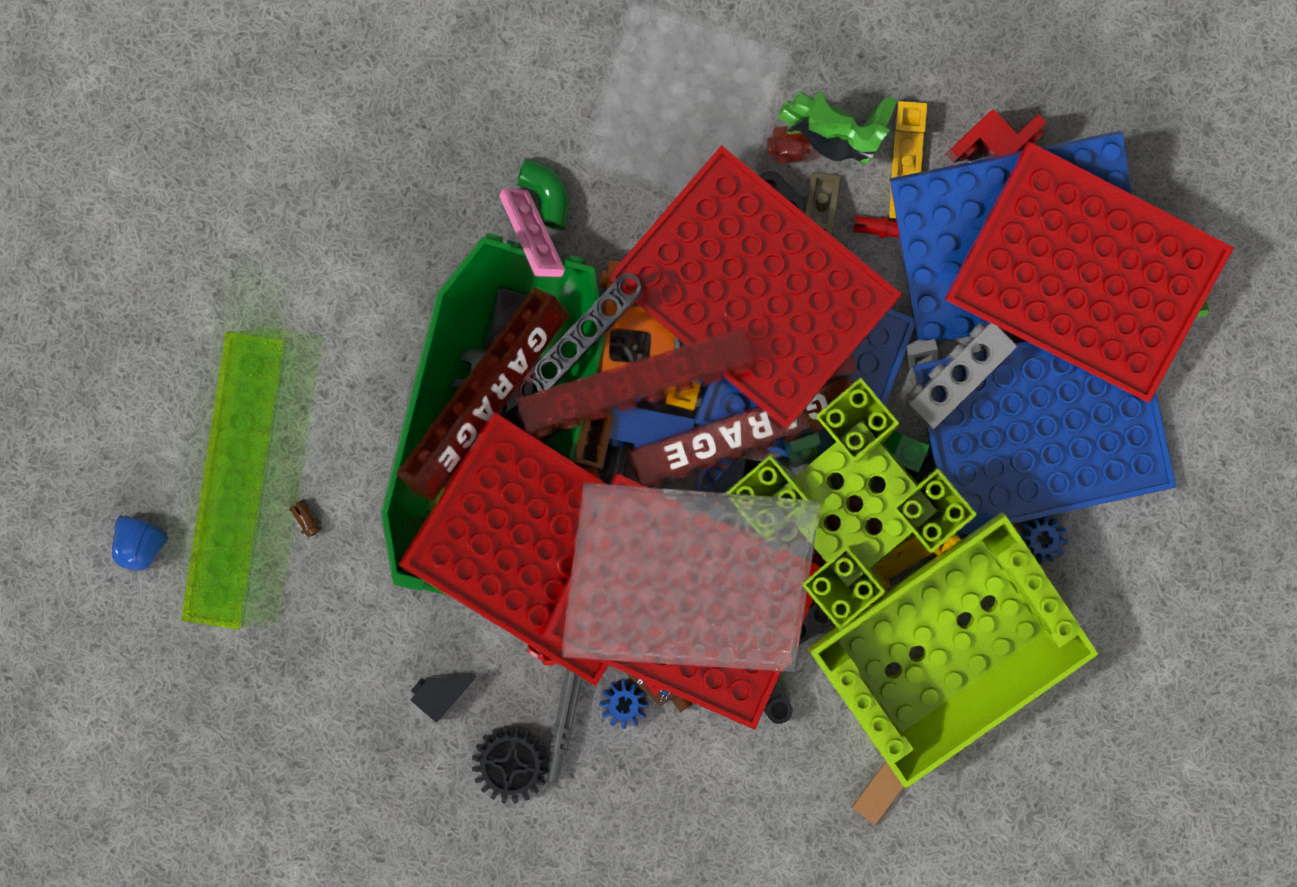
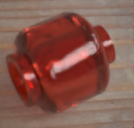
(787, 147)

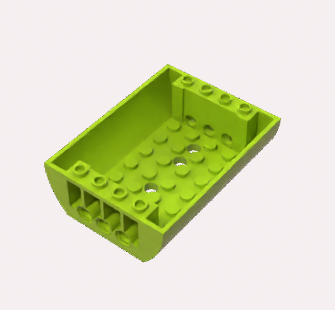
(967, 673)

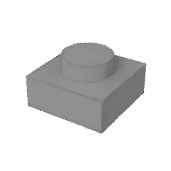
(922, 352)

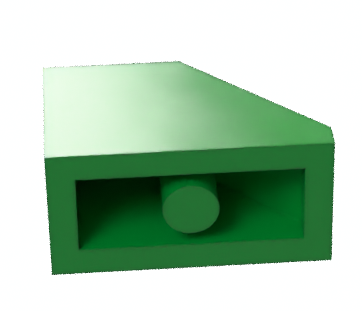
(907, 450)

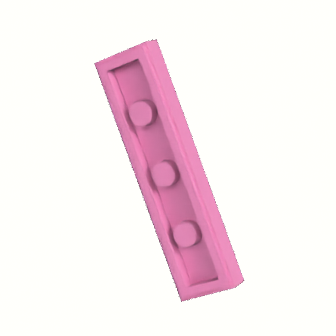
(532, 233)

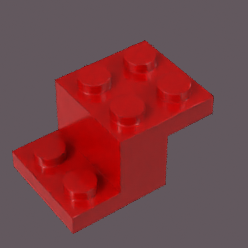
(996, 137)

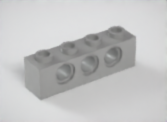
(997, 348)

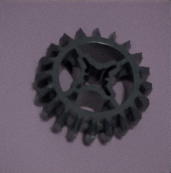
(524, 766)

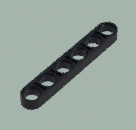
(577, 335)

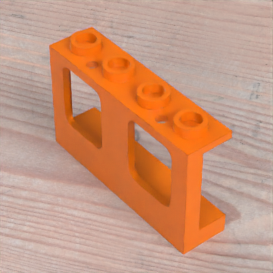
(635, 320)

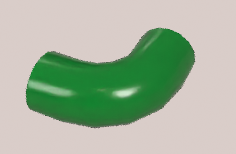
(551, 191)

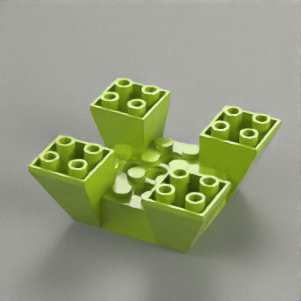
(928, 510)

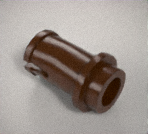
(306, 518)

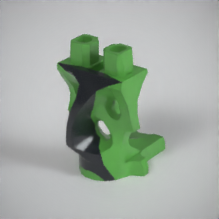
(833, 130)

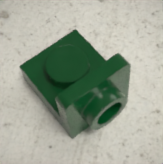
(803, 448)

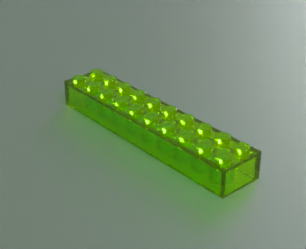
(234, 480)

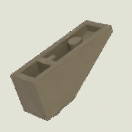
(823, 199)

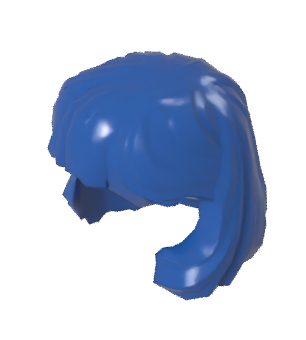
(136, 543)

